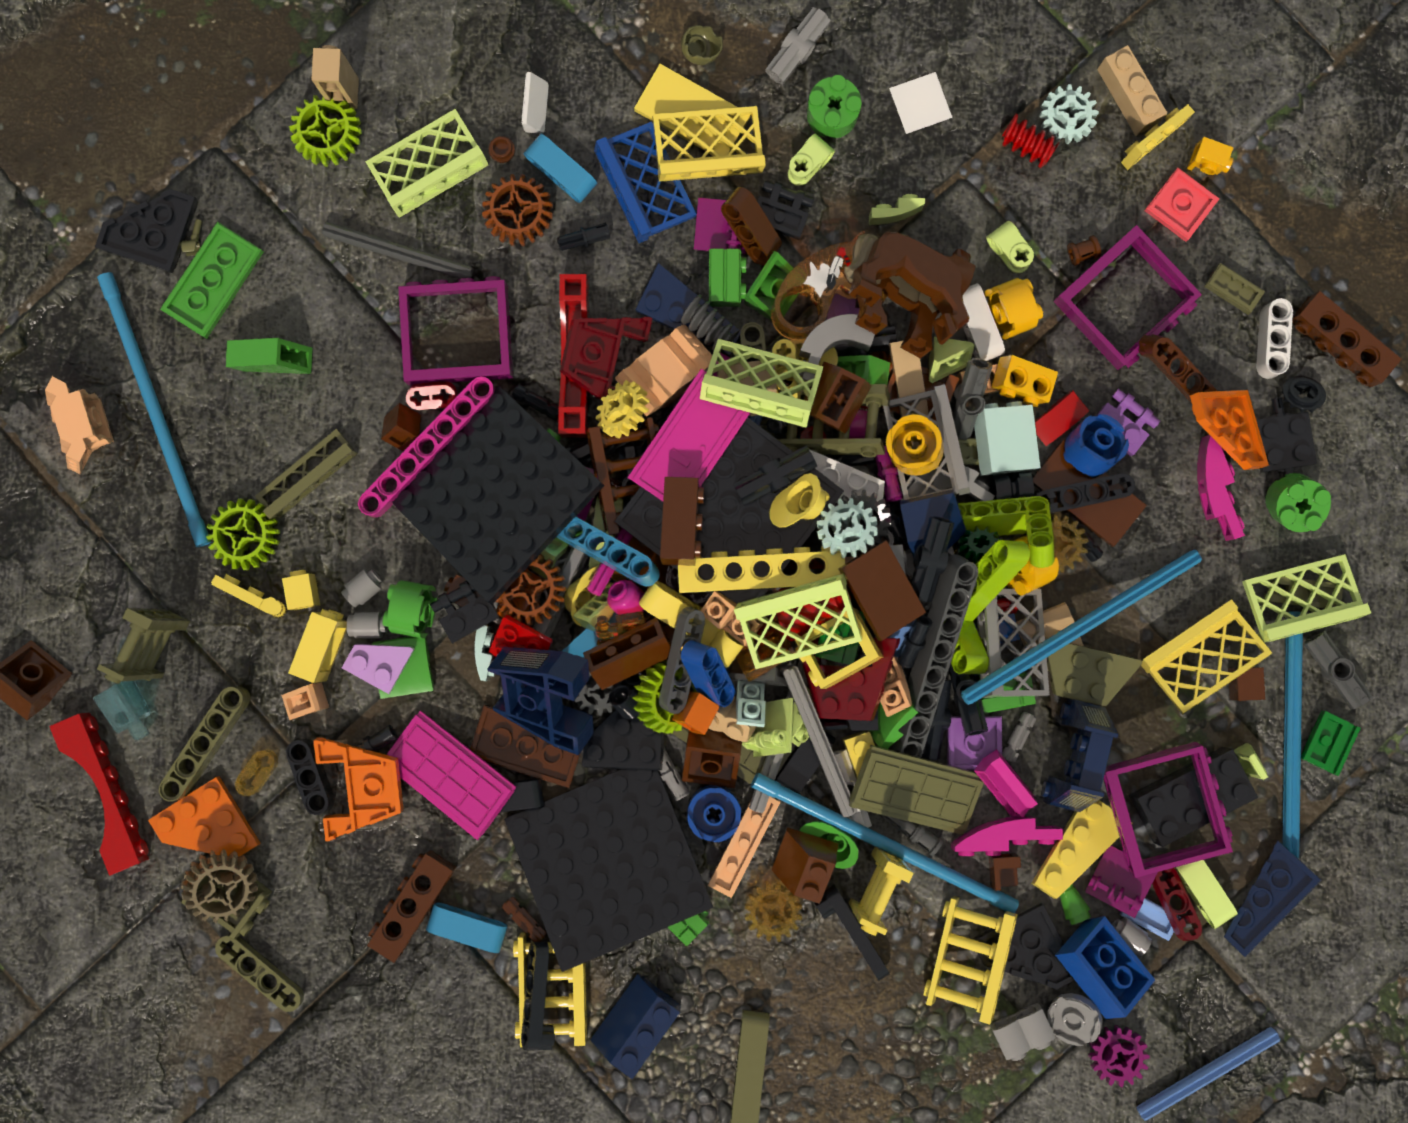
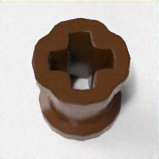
(1084, 250)

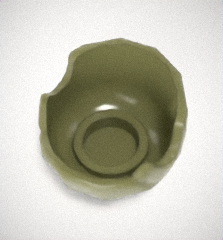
(701, 45)

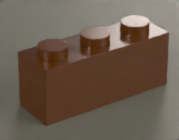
(681, 521)
(628, 653)

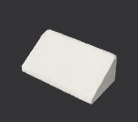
(534, 104)

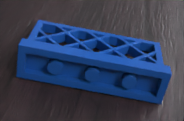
(623, 186)

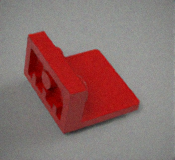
(518, 635)

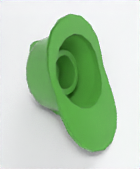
(847, 848)

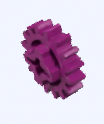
(1129, 1053)

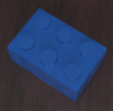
(1105, 967)

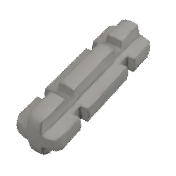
(1018, 737)

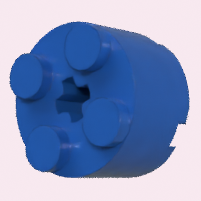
(1096, 445)
(708, 827)

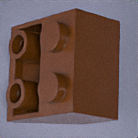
(838, 397)

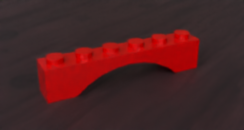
(573, 398)
(121, 841)

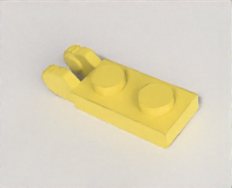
(251, 596)

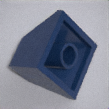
(919, 509)

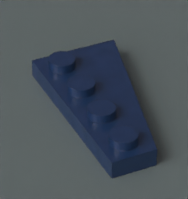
(667, 299)
(1274, 895)

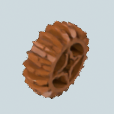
(528, 209)
(534, 599)

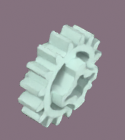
(1076, 106)
(844, 517)

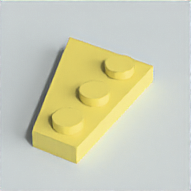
(1156, 135)

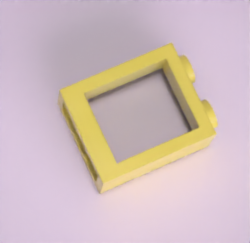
(867, 644)
(319, 646)

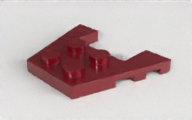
(594, 349)
(856, 695)

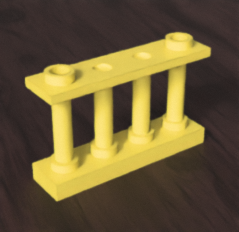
(887, 874)
(996, 952)
(575, 1001)

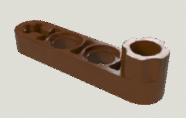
(1154, 349)

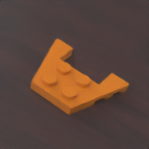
(371, 786)

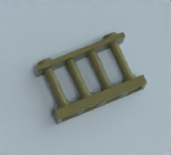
(867, 447)
(143, 644)

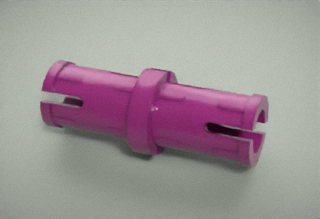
(889, 474)

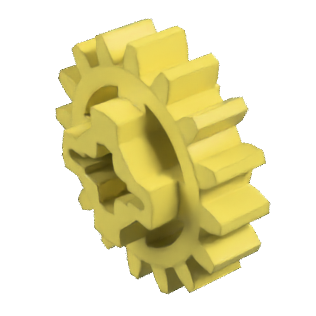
(622, 409)

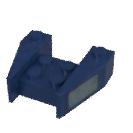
(534, 692)
(1088, 759)

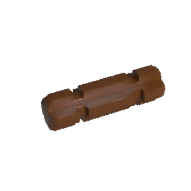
(524, 919)

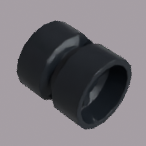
(1008, 487)

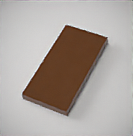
(1105, 519)
(517, 749)

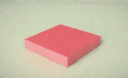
(1181, 204)

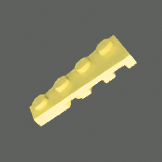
(1083, 842)

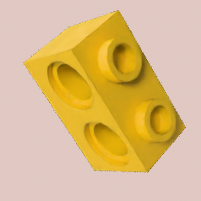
(1025, 375)

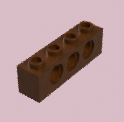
(1380, 358)
(393, 944)

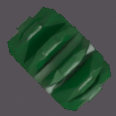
(976, 543)

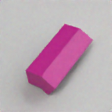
(1005, 785)

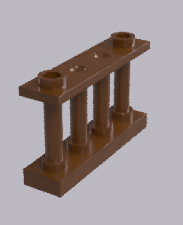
(604, 467)

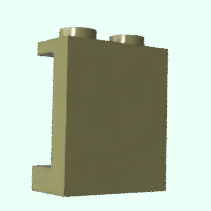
(244, 923)

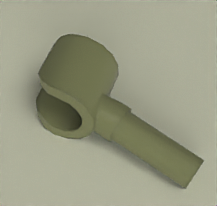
(192, 246)

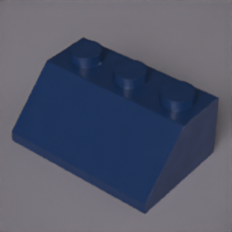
(635, 1025)

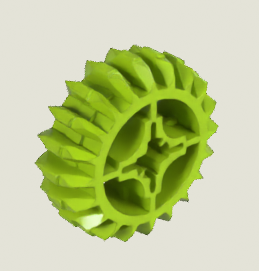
(304, 133)
(241, 544)
(648, 700)

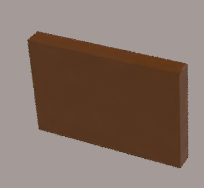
(882, 590)

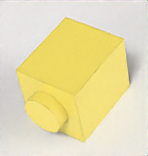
(301, 590)

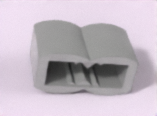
(1023, 1032)

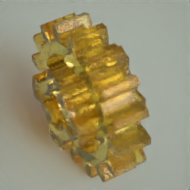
(1073, 541)
(767, 922)

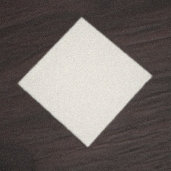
(920, 102)

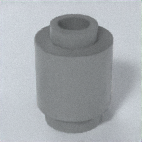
(362, 587)
(366, 625)
(1133, 935)

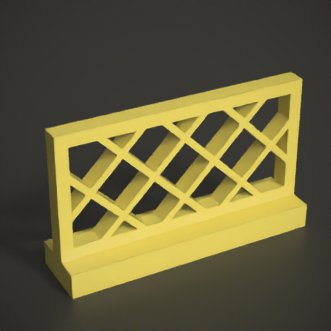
(708, 166)
(1192, 637)

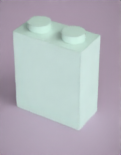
(1006, 439)

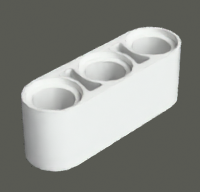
(981, 326)
(1283, 330)

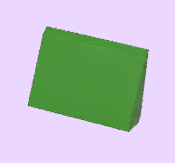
(766, 286)

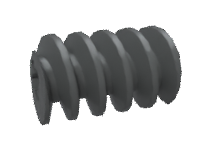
(706, 324)

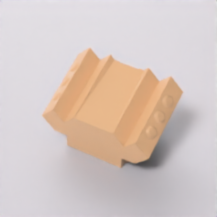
(668, 368)
(78, 421)

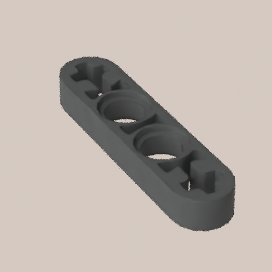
(674, 660)

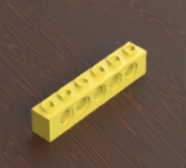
(691, 581)

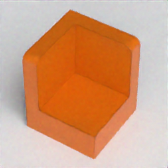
(697, 713)

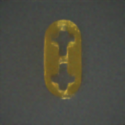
(251, 769)

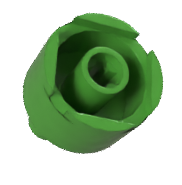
(833, 92)
(1312, 506)
(409, 608)

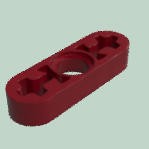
(1187, 907)

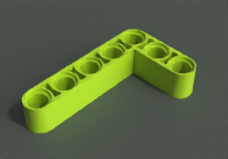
(1013, 517)
(995, 571)

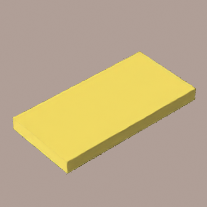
(674, 93)

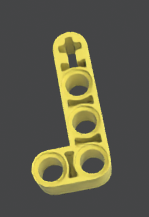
(667, 604)

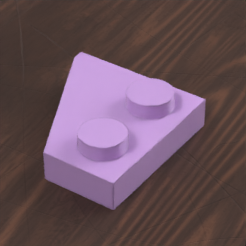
(378, 664)

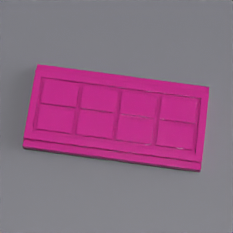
(688, 441)
(450, 775)

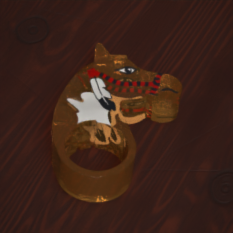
(819, 278)

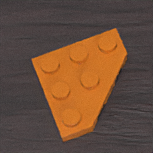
(1232, 424)
(206, 822)

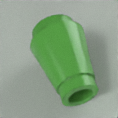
(1074, 906)

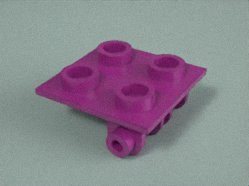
(712, 228)
(1116, 885)

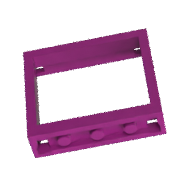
(1161, 265)
(456, 374)
(1214, 807)

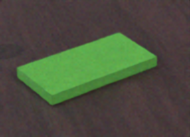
(212, 280)

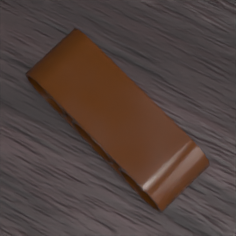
(751, 225)

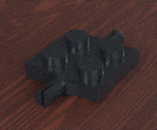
(1286, 440)

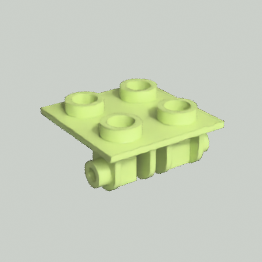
(777, 731)

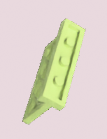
(433, 182)
(757, 398)
(790, 599)
(1305, 622)

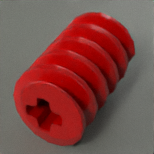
(1029, 141)

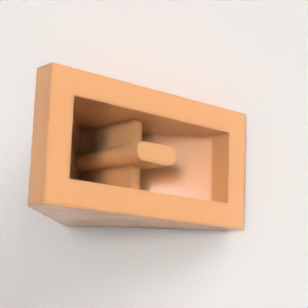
(305, 700)

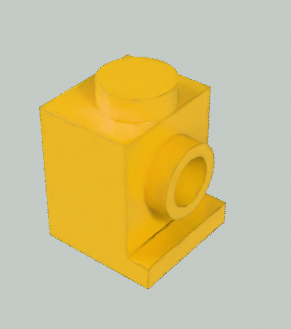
(1211, 157)

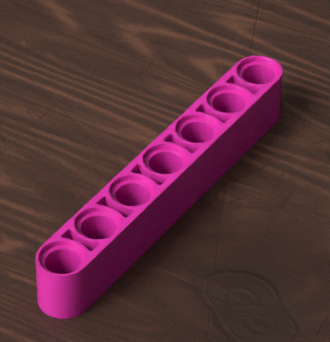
(415, 452)

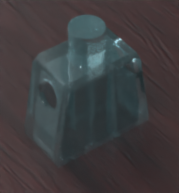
(124, 708)

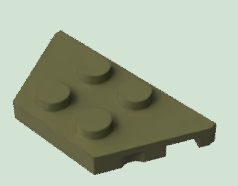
(1089, 673)

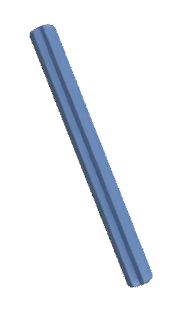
(1208, 1073)

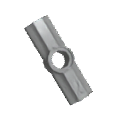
(798, 45)

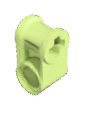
(812, 158)
(1008, 244)

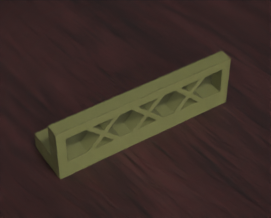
(310, 480)

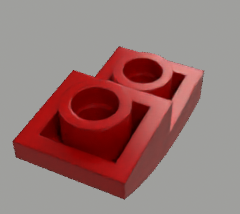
(1060, 417)

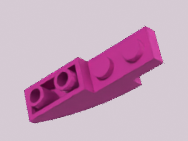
(1212, 478)
(995, 836)

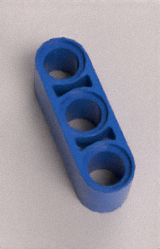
(708, 672)

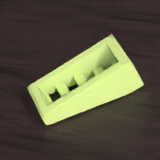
(595, 607)
(1250, 761)

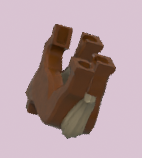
(915, 280)

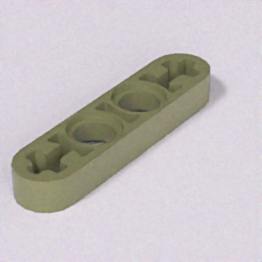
(256, 976)

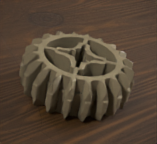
(201, 900)

